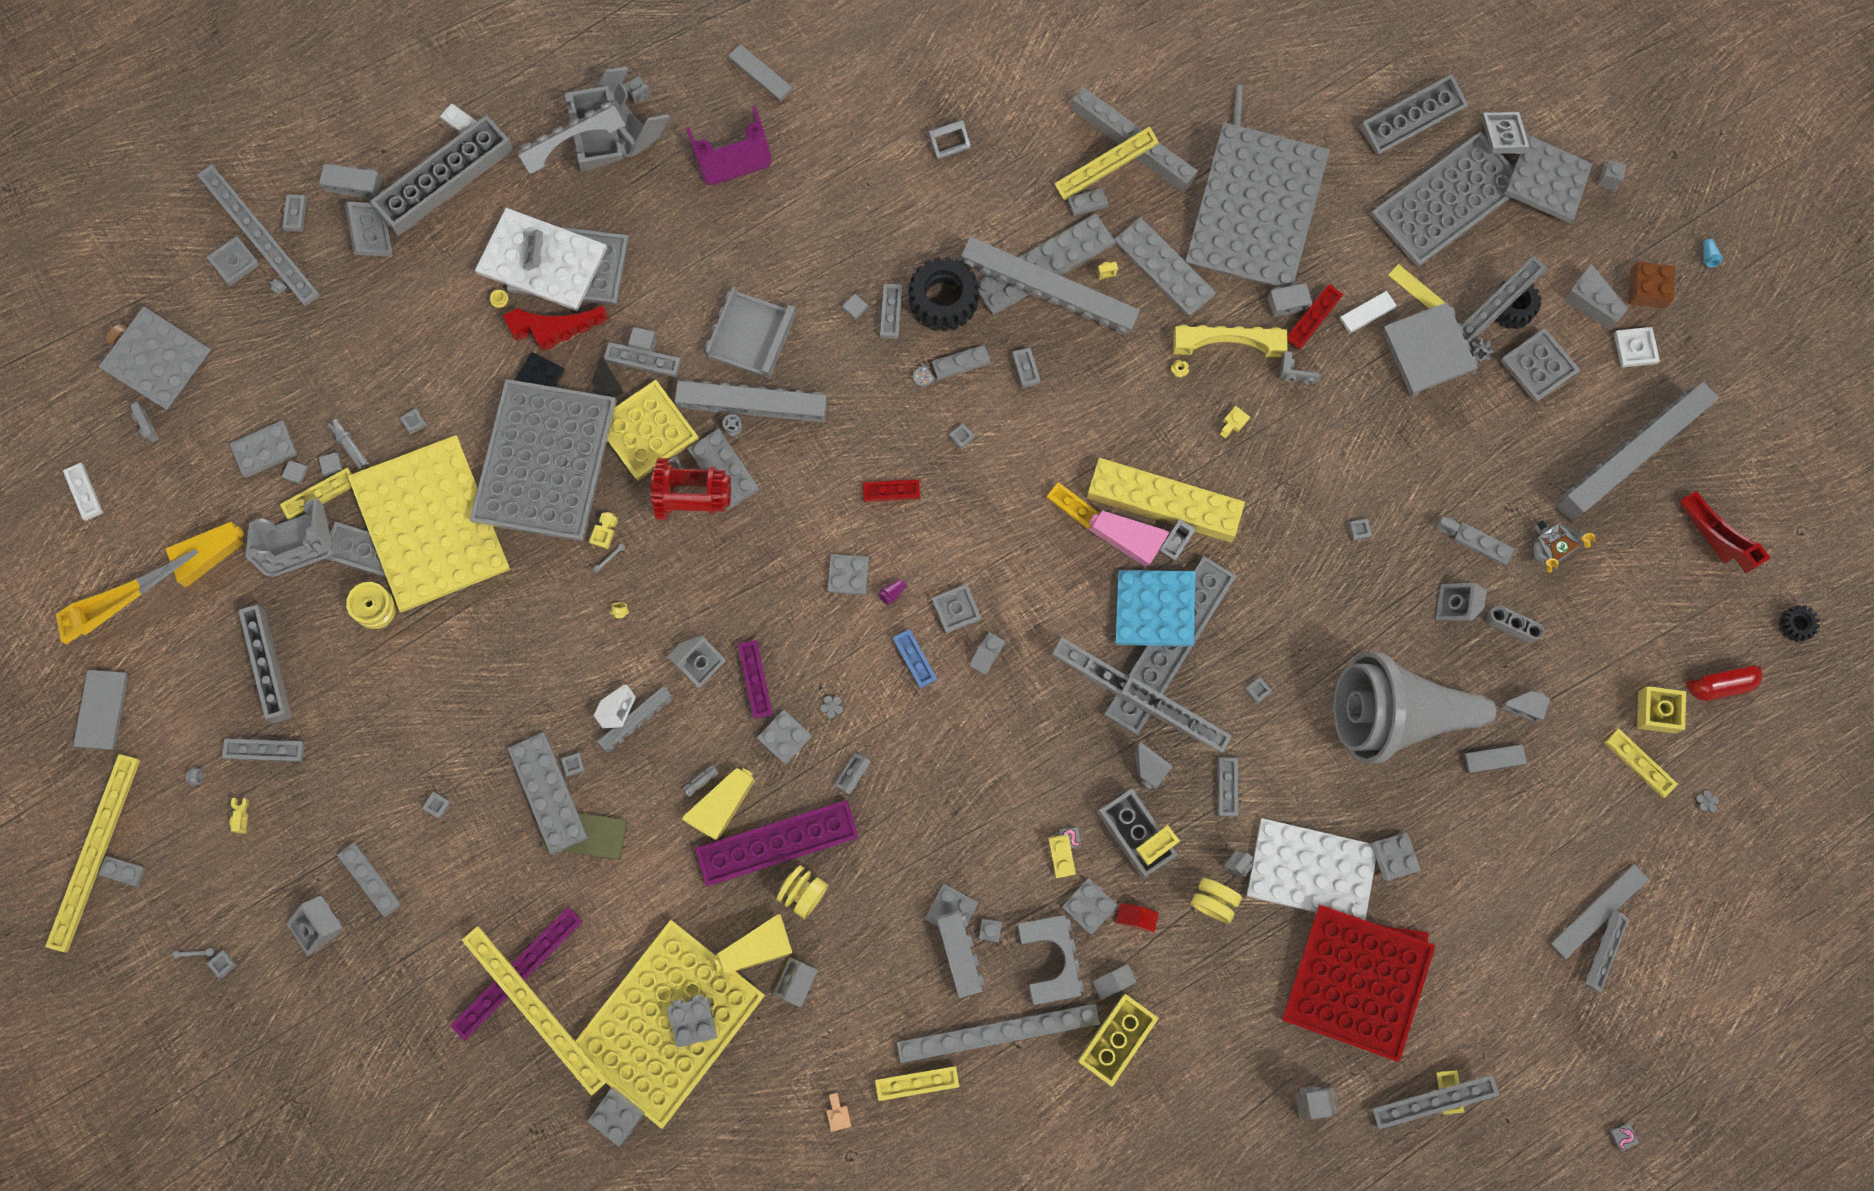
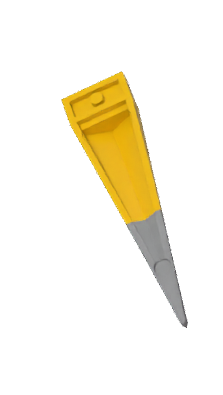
(89, 613)

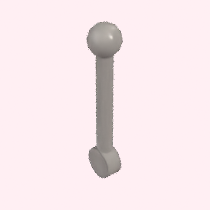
(621, 547)
(209, 952)

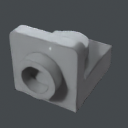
(637, 90)

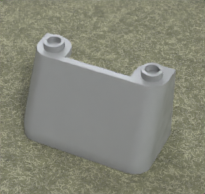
(593, 147)
(291, 543)

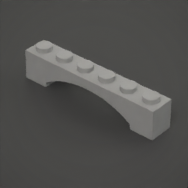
(606, 118)

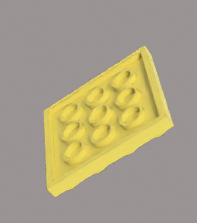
(648, 429)

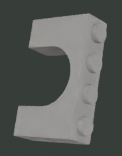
(1057, 932)

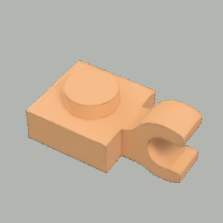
(838, 1115)

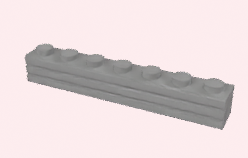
(636, 719)

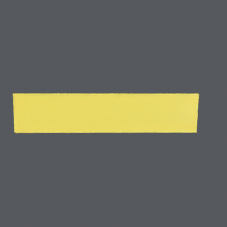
(1415, 287)

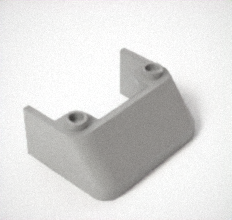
(634, 134)

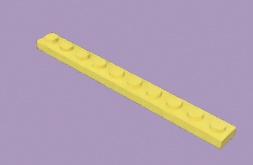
(92, 853)
(535, 1010)

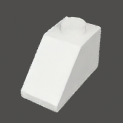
(615, 708)

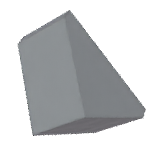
(1114, 982)

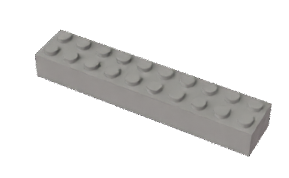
(1635, 451)

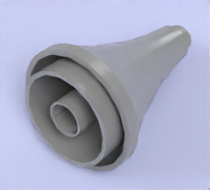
(1388, 708)

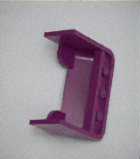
(734, 159)

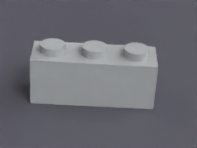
(350, 181)

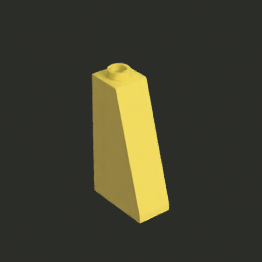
(719, 806)
(758, 947)

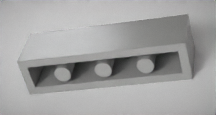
(959, 954)

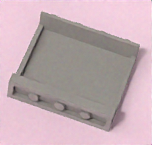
(750, 333)
(1429, 348)

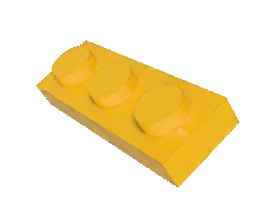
(1071, 505)

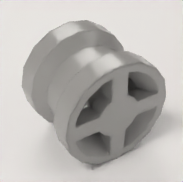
(732, 421)

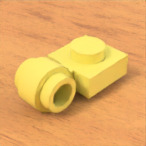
(603, 535)

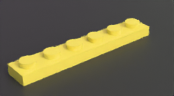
(1107, 163)

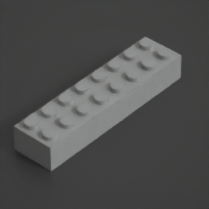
(442, 175)

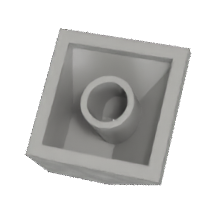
(1460, 601)
(696, 660)
(1150, 767)

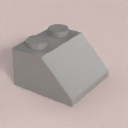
(314, 925)

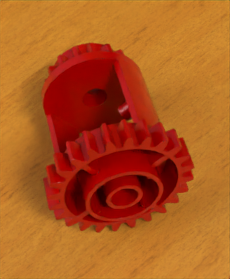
(664, 495)

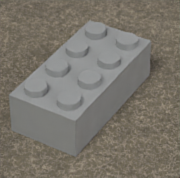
(1131, 827)

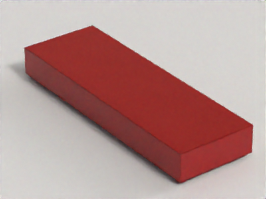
(891, 490)

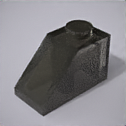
(605, 381)

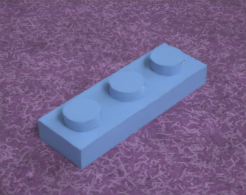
(914, 659)

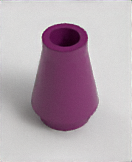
(891, 592)

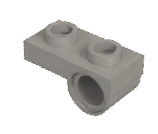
(1239, 864)

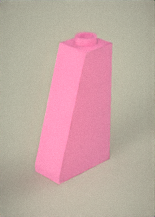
(1129, 536)

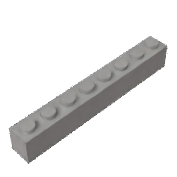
(1120, 129)
(751, 401)

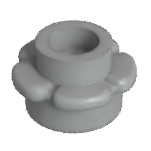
(278, 286)
(194, 776)

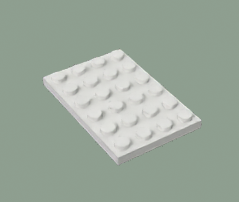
(565, 264)
(1311, 869)

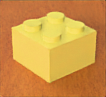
(1661, 710)

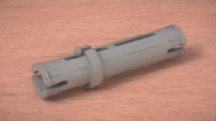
(344, 439)

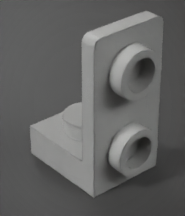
(1290, 375)

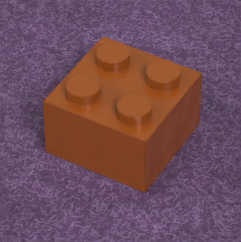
(1652, 284)

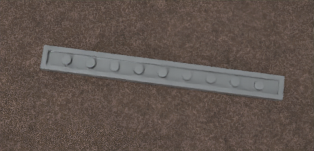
(258, 235)
(998, 1033)

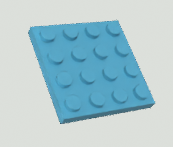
(1155, 608)

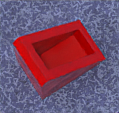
(1137, 917)

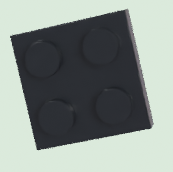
(540, 371)

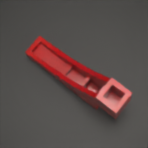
(552, 329)
(1722, 537)

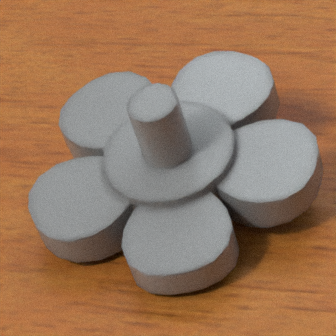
(832, 706)
(1707, 802)

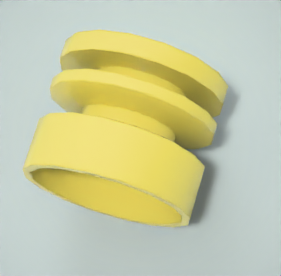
(802, 892)

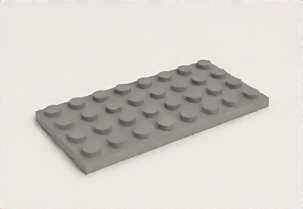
(1446, 200)

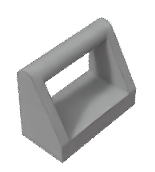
(944, 130)

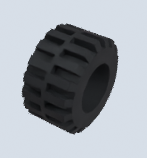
(1515, 318)

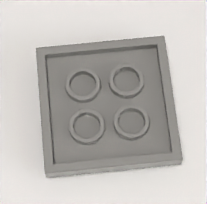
(1540, 365)

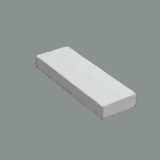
(1368, 312)
(82, 491)

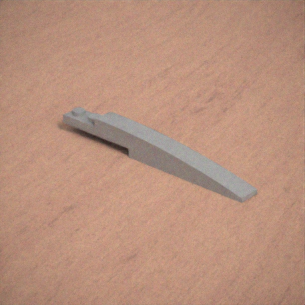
(1141, 695)

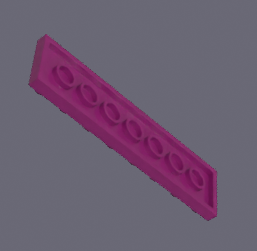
(776, 843)

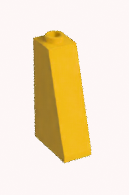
(212, 549)

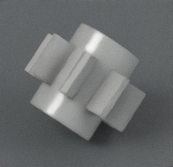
(1481, 344)

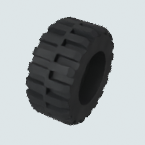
(943, 272)

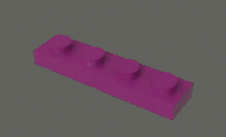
(755, 679)

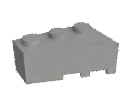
(1596, 299)
(1316, 1102)

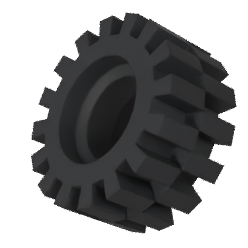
(1809, 619)

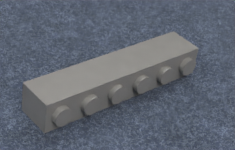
(265, 664)

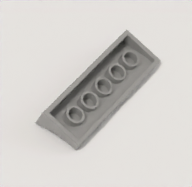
(1413, 114)

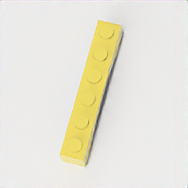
(1270, 341)

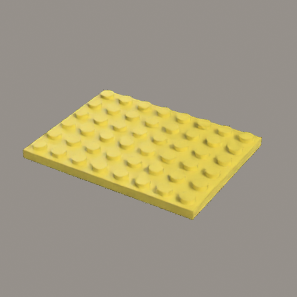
(422, 524)
(633, 1032)

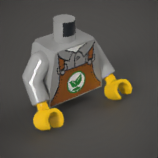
(1557, 543)

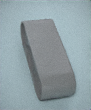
(1523, 622)

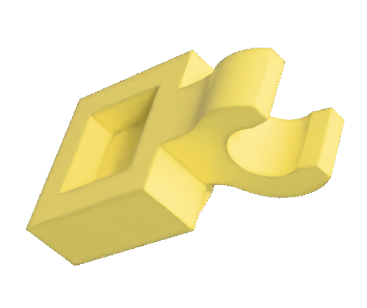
(1234, 421)
(238, 821)

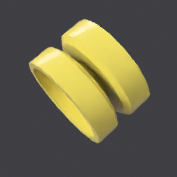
(371, 605)
(1216, 900)

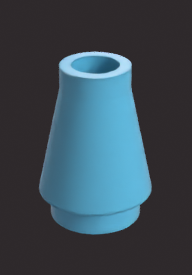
(1711, 254)

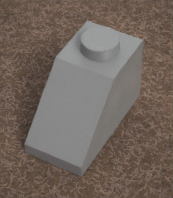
(1528, 706)

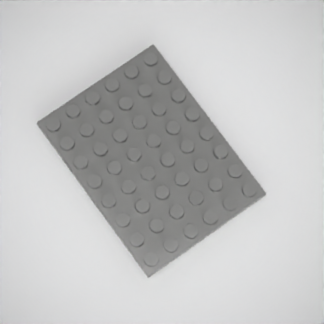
(1257, 206)
(544, 460)

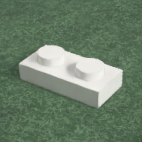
(457, 118)

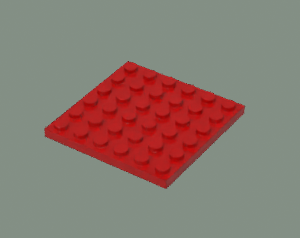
(1358, 983)

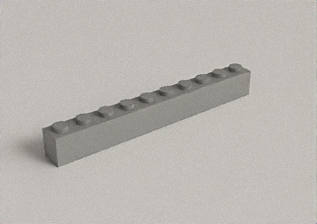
(1049, 286)

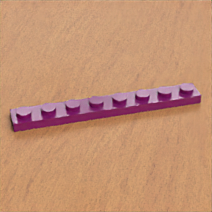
(525, 965)

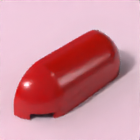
(1726, 683)

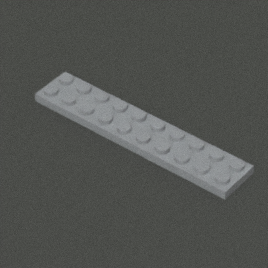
(1161, 663)

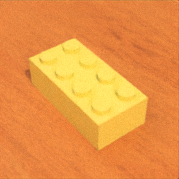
(1117, 1040)

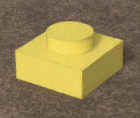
(1107, 270)

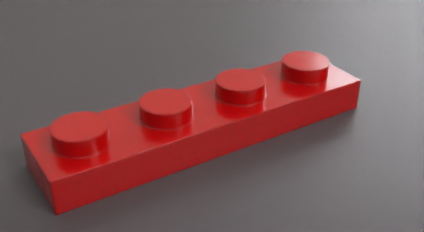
(1314, 317)

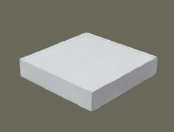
(1636, 347)

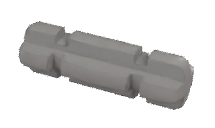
(700, 781)

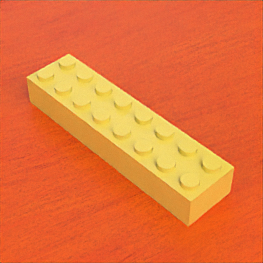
(1165, 499)

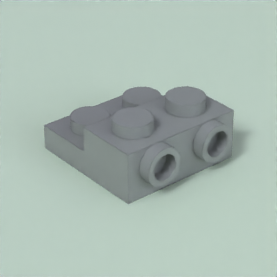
(692, 1020)

